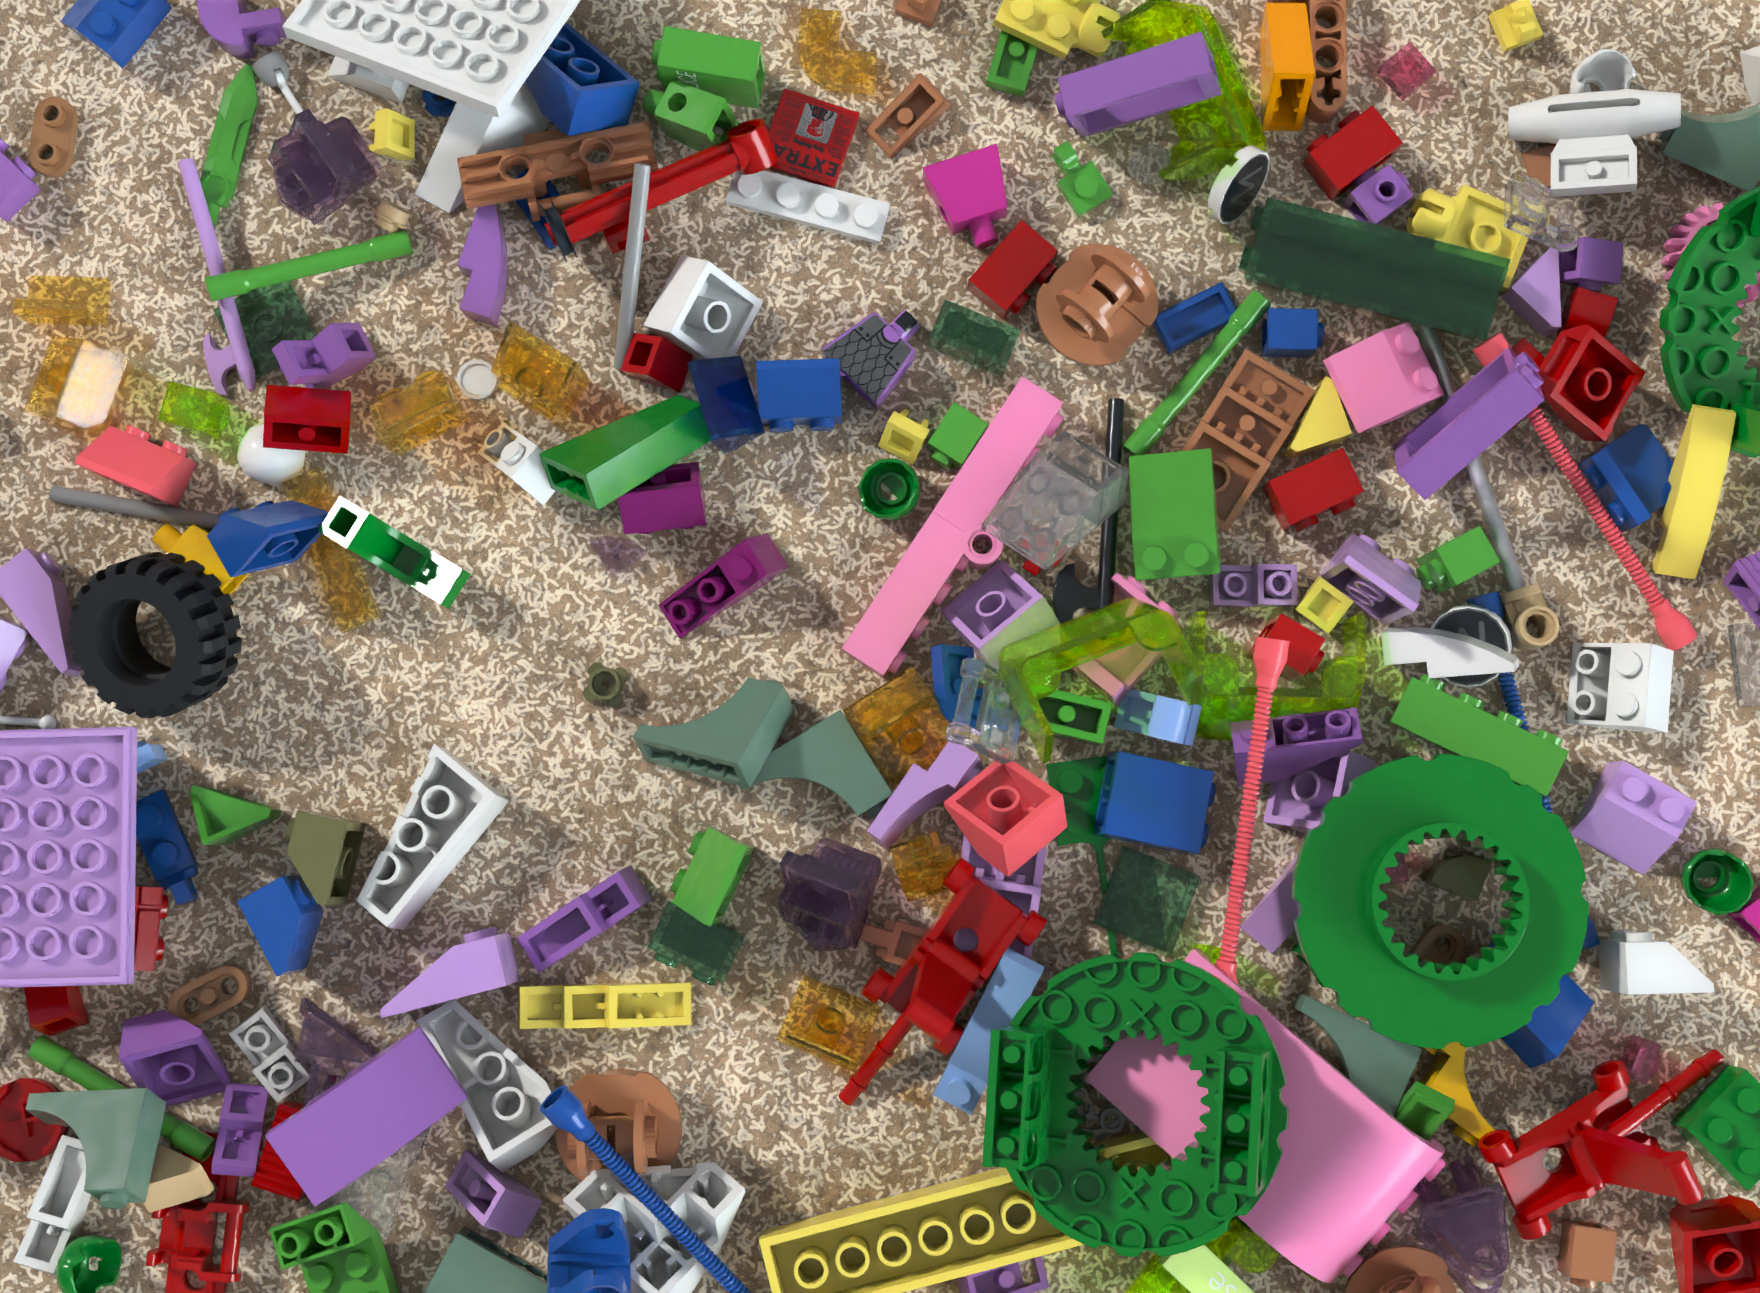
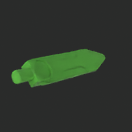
(229, 141)

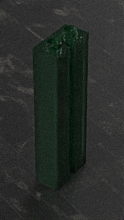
(1374, 269)

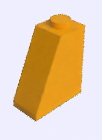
(1285, 66)

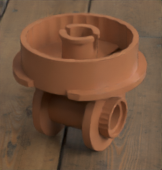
(1096, 304)
(632, 1115)
(1401, 1271)

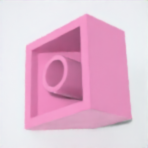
(1383, 377)

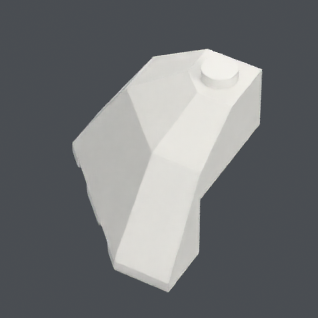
(699, 1195)

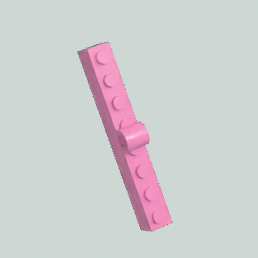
(951, 529)

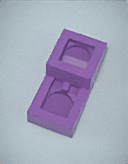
(240, 1130)

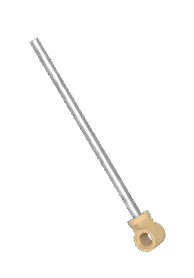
(1522, 601)

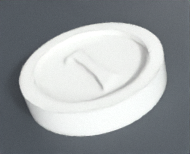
(476, 379)

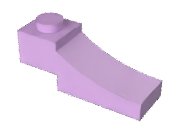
(923, 790)

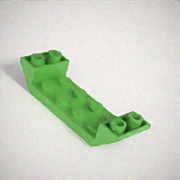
(335, 1252)

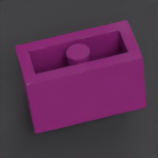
(665, 501)

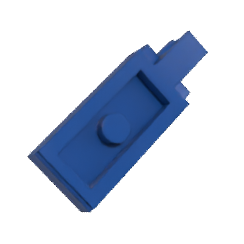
(166, 846)

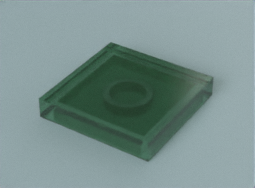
(267, 319)
(1146, 899)

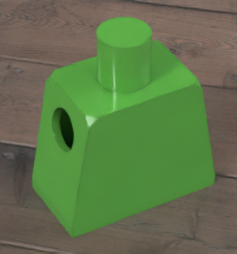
(690, 114)

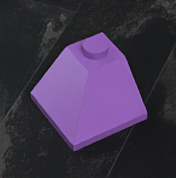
(171, 1058)

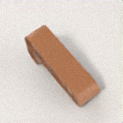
(1328, 44)

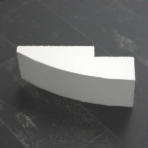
(1445, 652)
(56, 1209)

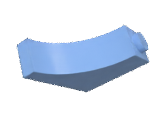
(1001, 1000)

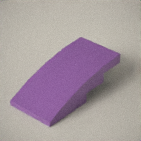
(366, 1116)

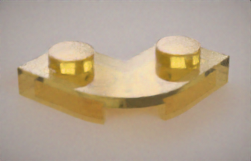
(827, 65)

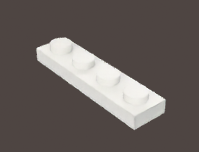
(809, 204)

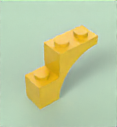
(1449, 1078)

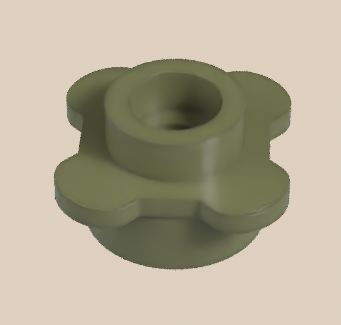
(599, 674)

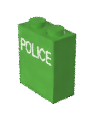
(711, 63)

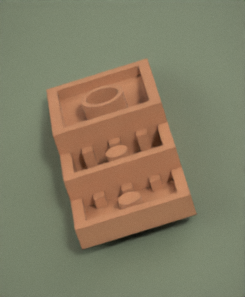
(1247, 429)

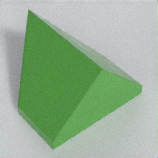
(227, 817)

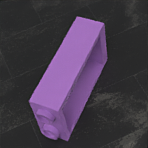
(1138, 86)
(1469, 422)

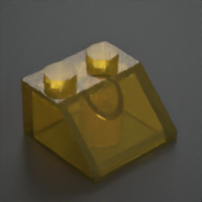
(539, 373)
(77, 384)
(418, 412)
(899, 725)

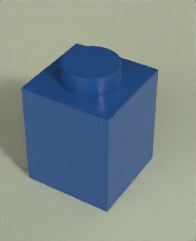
(1291, 332)

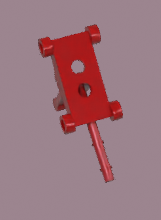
(938, 975)
(1597, 1145)

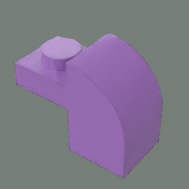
(237, 28)
(327, 358)

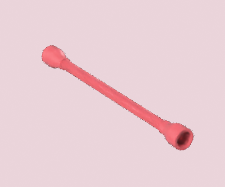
(1671, 625)
(1269, 660)

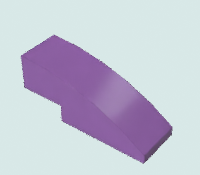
(486, 265)
(584, 918)

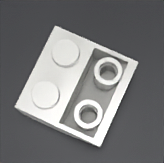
(1620, 686)

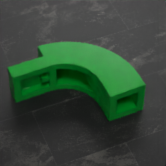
(394, 552)

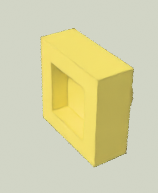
(1323, 604)

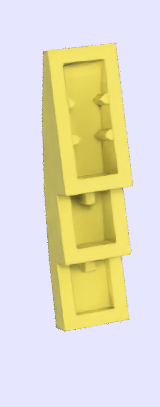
(1695, 491)
(604, 1005)

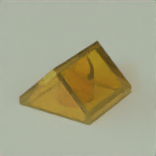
(828, 1023)

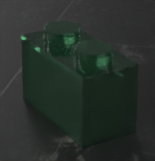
(974, 338)
(689, 942)

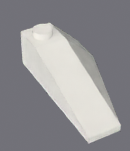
(475, 133)
(500, 1086)

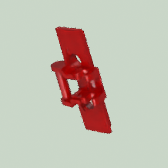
(190, 1236)

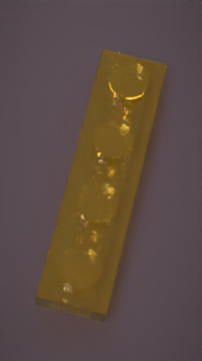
(336, 565)

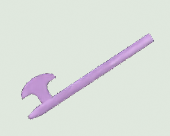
(237, 353)

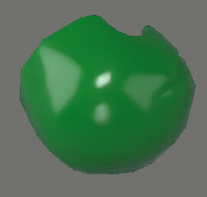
(899, 479)
(1731, 889)
(73, 1265)

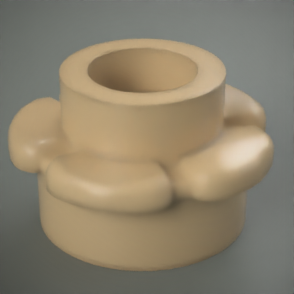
(391, 216)

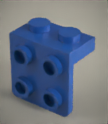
(1630, 476)

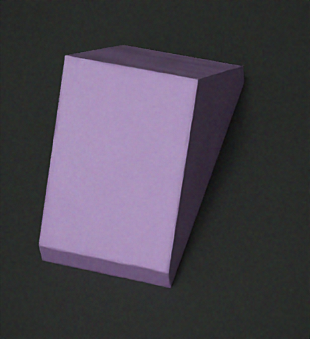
(1537, 294)

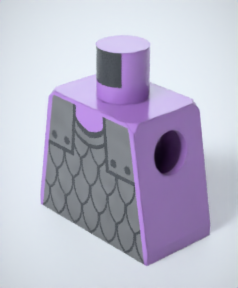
(875, 355)

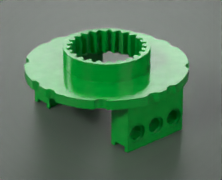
(1698, 324)
(1340, 899)
(1040, 1136)

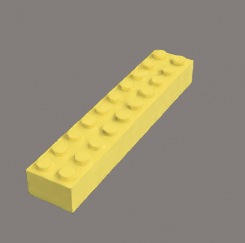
(924, 1233)

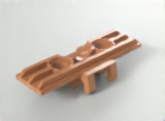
(554, 156)

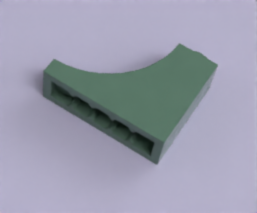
(1718, 145)
(726, 742)
(834, 759)
(1366, 1058)
(117, 1137)
(484, 1267)

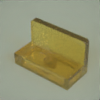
(65, 301)

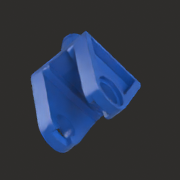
(590, 1255)

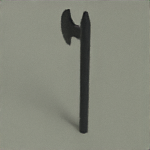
(1067, 593)

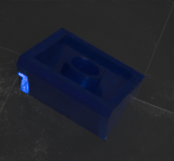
(726, 401)

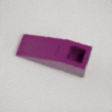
(723, 584)

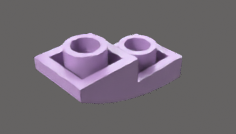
(1254, 586)

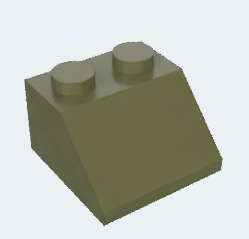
(325, 853)

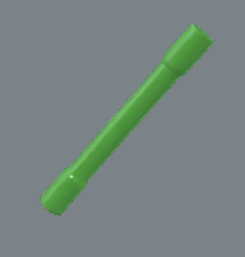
(243, 281)
(1238, 325)
(65, 1063)

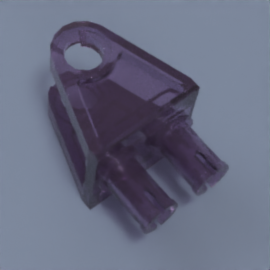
(1466, 1228)

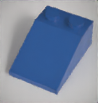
(581, 86)

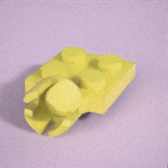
(1058, 24)
(1468, 221)

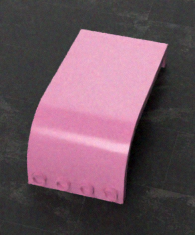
(1341, 1156)

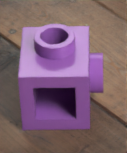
(1378, 195)
(1592, 264)

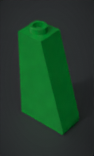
(625, 452)

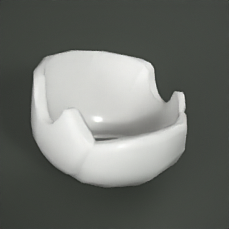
(1604, 68)
(267, 464)

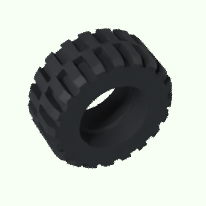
(111, 648)

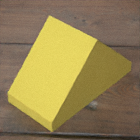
(1322, 422)

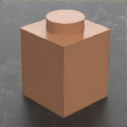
(1587, 1252)

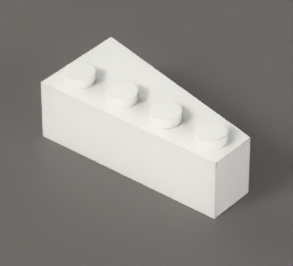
(436, 830)

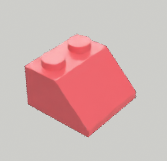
(139, 463)
(1007, 814)

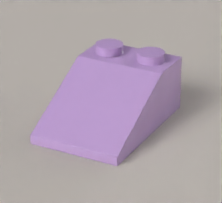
(1373, 580)
(465, 969)

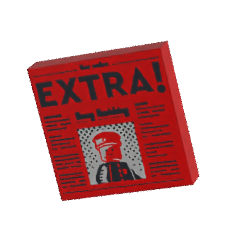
(811, 138)

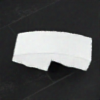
(270, 1053)

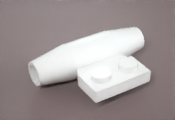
(1594, 135)

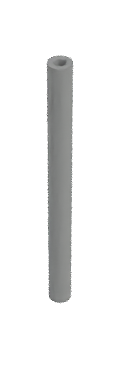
(632, 261)
(133, 507)

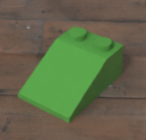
(1174, 515)
(711, 876)

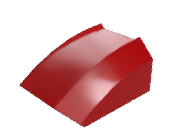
(1588, 381)
(1717, 1245)

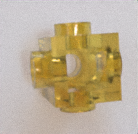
(922, 865)

